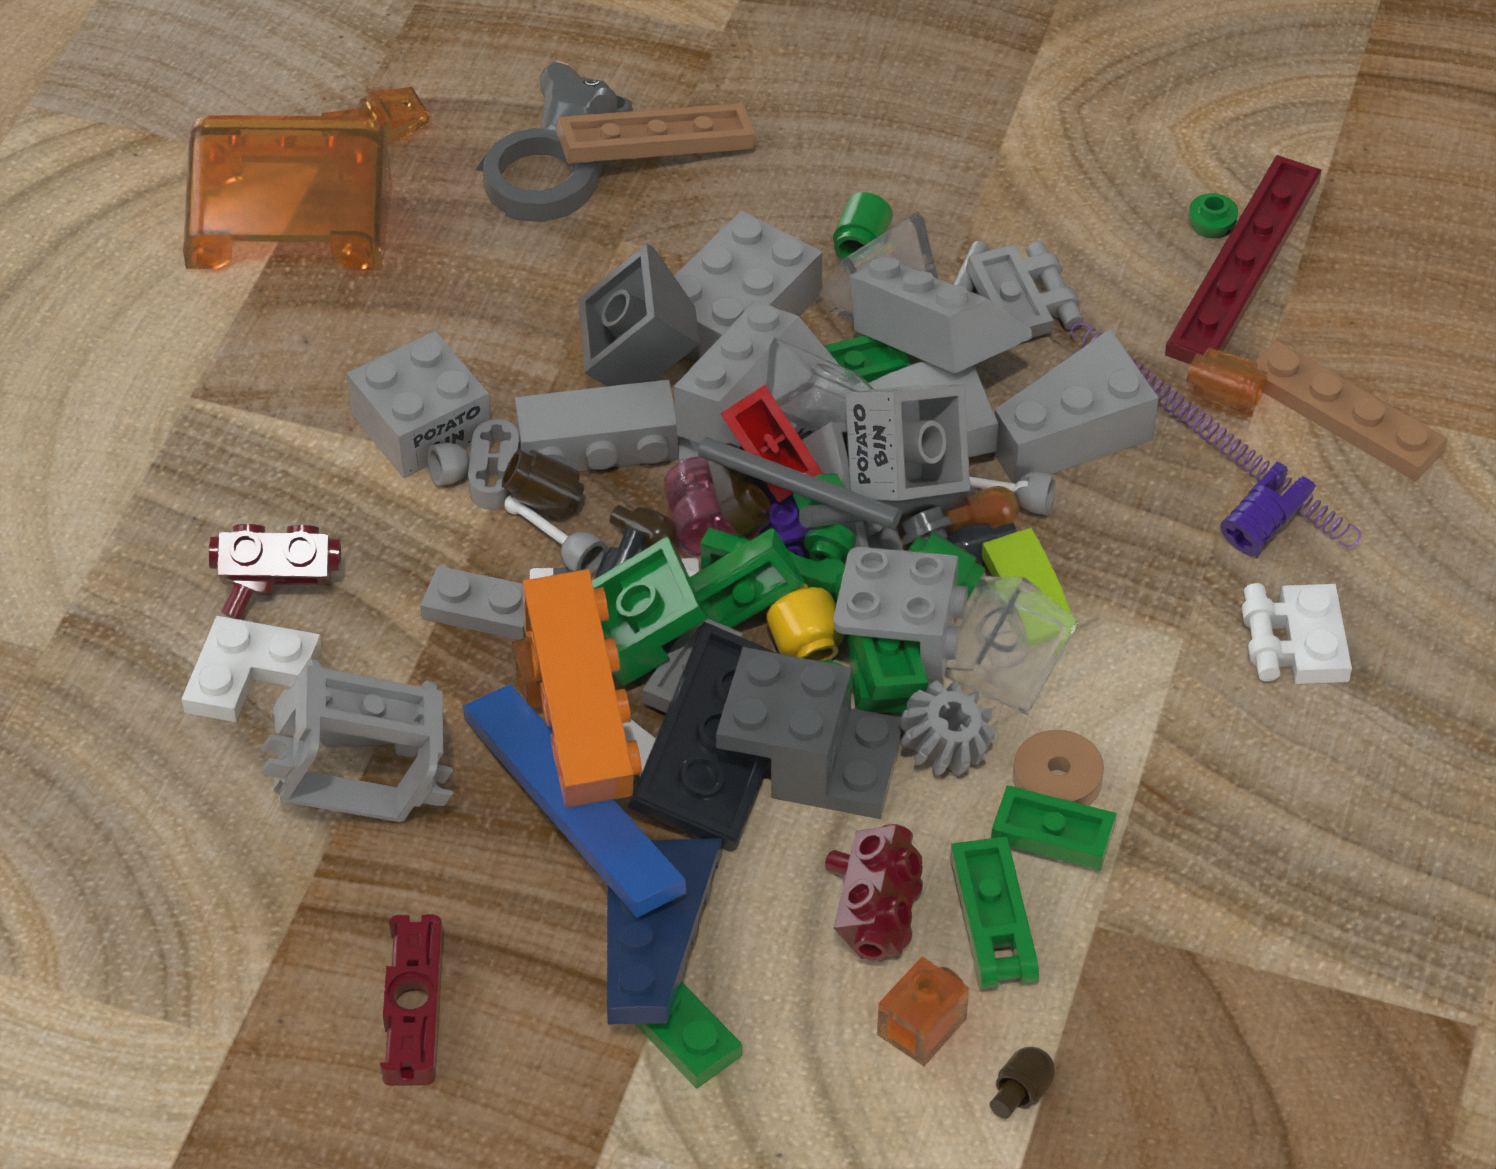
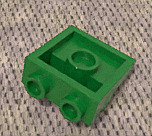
(647, 607)

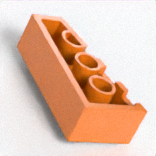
(578, 688)

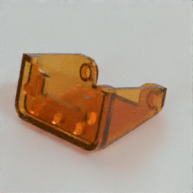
(287, 184)

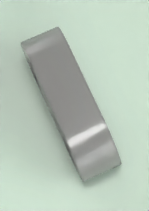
(484, 463)

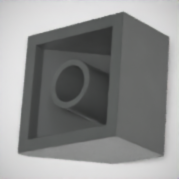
(636, 322)

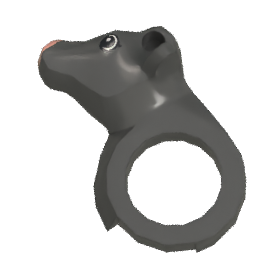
(564, 95)

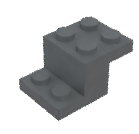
(806, 725)

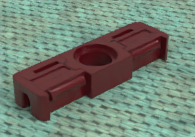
(412, 1032)

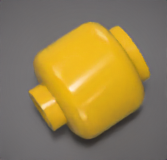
(805, 624)

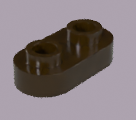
(740, 499)

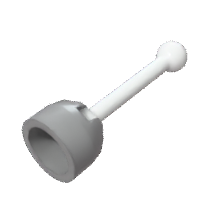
(1033, 490)
(578, 550)

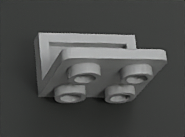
(904, 599)

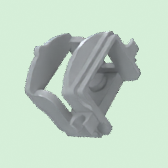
(357, 712)

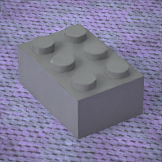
(747, 265)

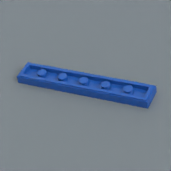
(597, 830)

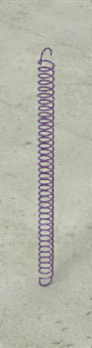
(1224, 445)

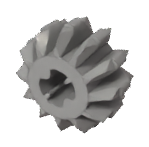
(946, 728)

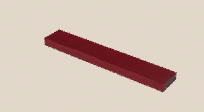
(1244, 260)

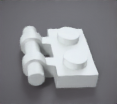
(1313, 630)

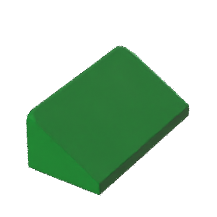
(747, 580)

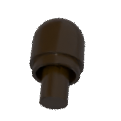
(646, 521)
(1022, 1080)

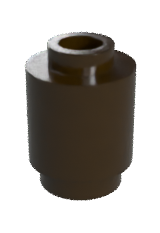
(543, 482)

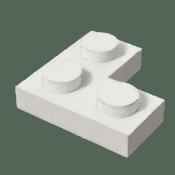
(236, 656)

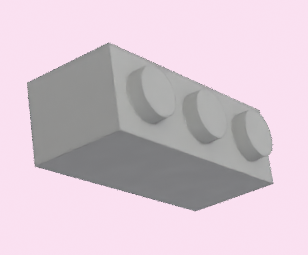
(601, 425)

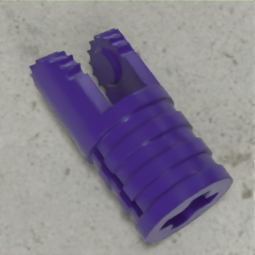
(1264, 510)

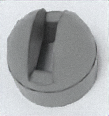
(447, 463)

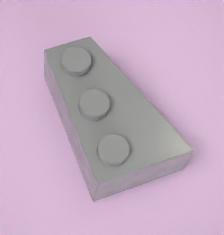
(1076, 412)

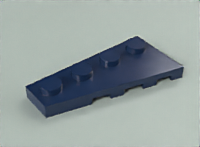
(650, 951)

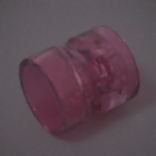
(693, 503)

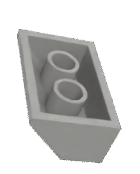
(930, 316)
(735, 369)

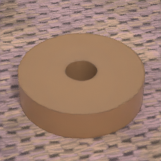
(1063, 752)

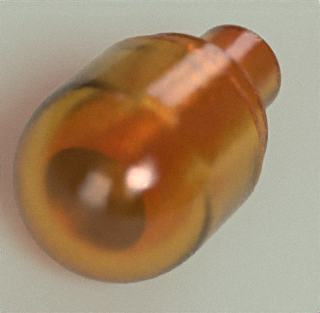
(992, 505)

